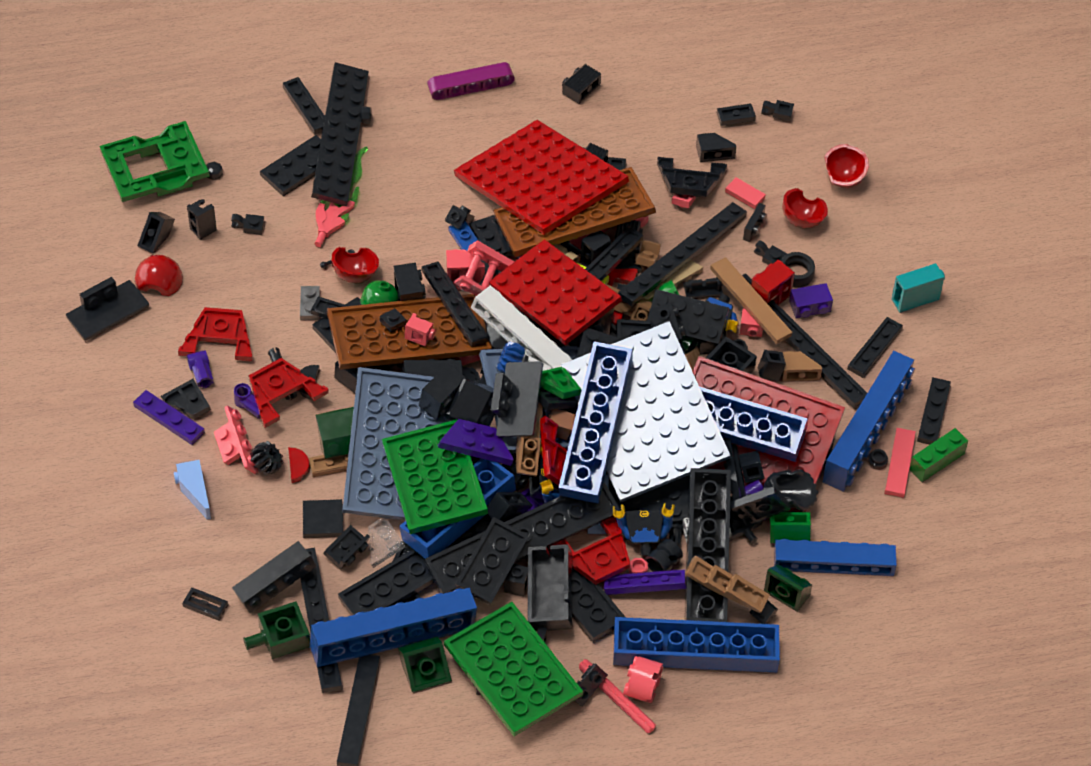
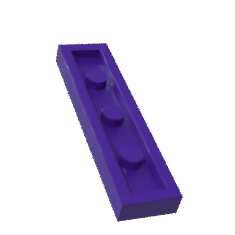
(169, 417)
(645, 582)

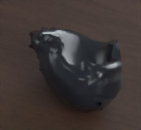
(795, 487)

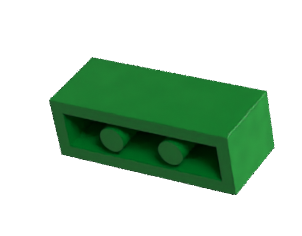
(938, 455)

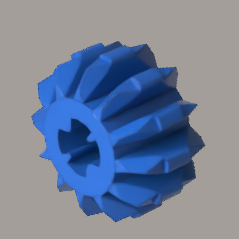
(511, 353)

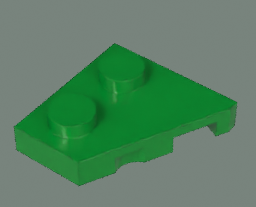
(560, 383)

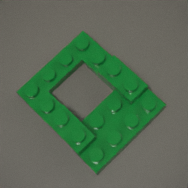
(179, 155)

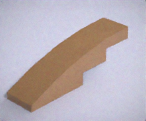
(727, 585)

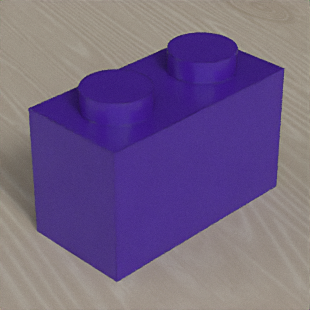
(811, 300)

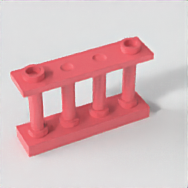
(493, 258)

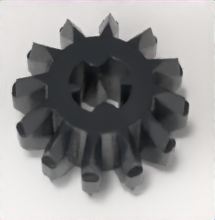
(266, 458)

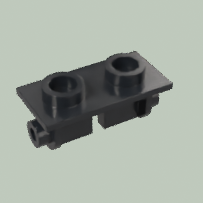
(701, 288)
(590, 682)

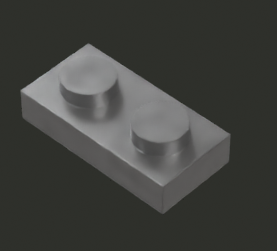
(307, 299)

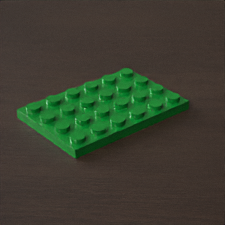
(432, 482)
(513, 668)

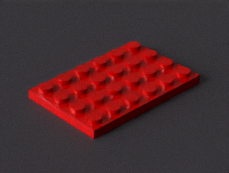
(555, 291)

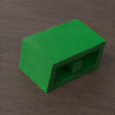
(790, 526)

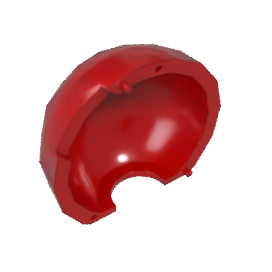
(846, 165)
(801, 211)
(354, 266)
(160, 274)

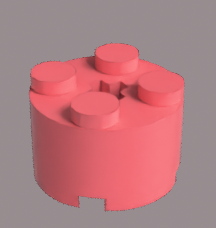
(643, 679)

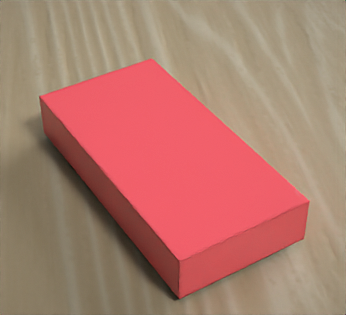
(745, 193)

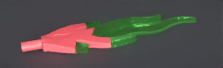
(336, 214)

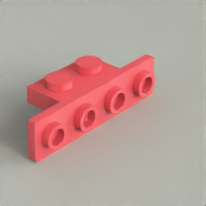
(233, 441)

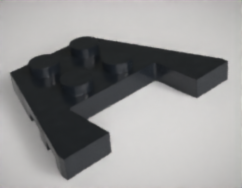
(690, 181)

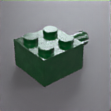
(281, 631)

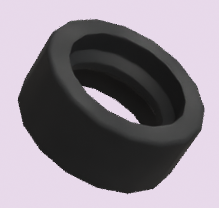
(804, 260)

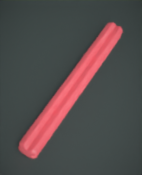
(622, 701)

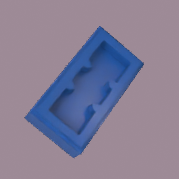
(464, 237)

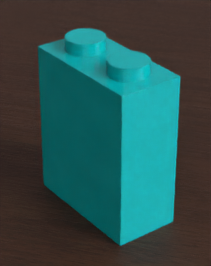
(917, 287)

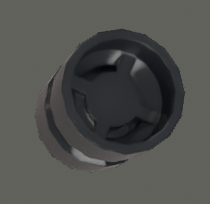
(664, 556)

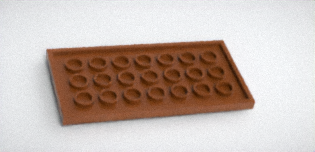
(617, 208)
(366, 342)

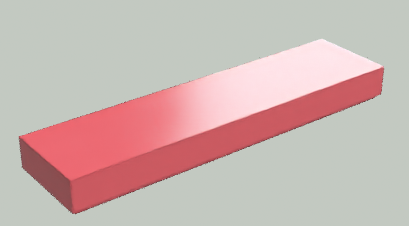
(900, 462)

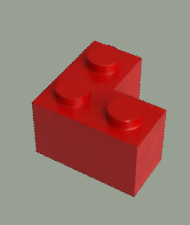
(774, 282)

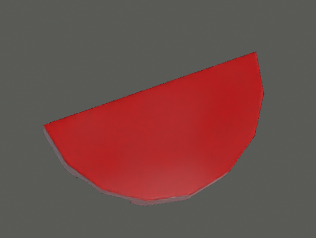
(298, 464)

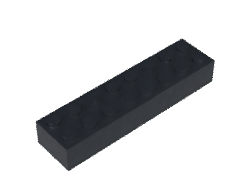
(708, 539)

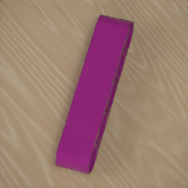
(470, 81)

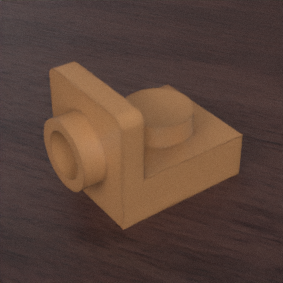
(648, 254)

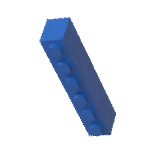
(836, 557)

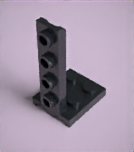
(751, 506)

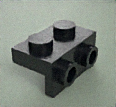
(346, 546)

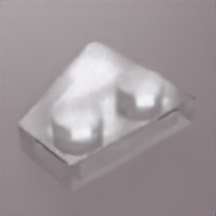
(383, 541)

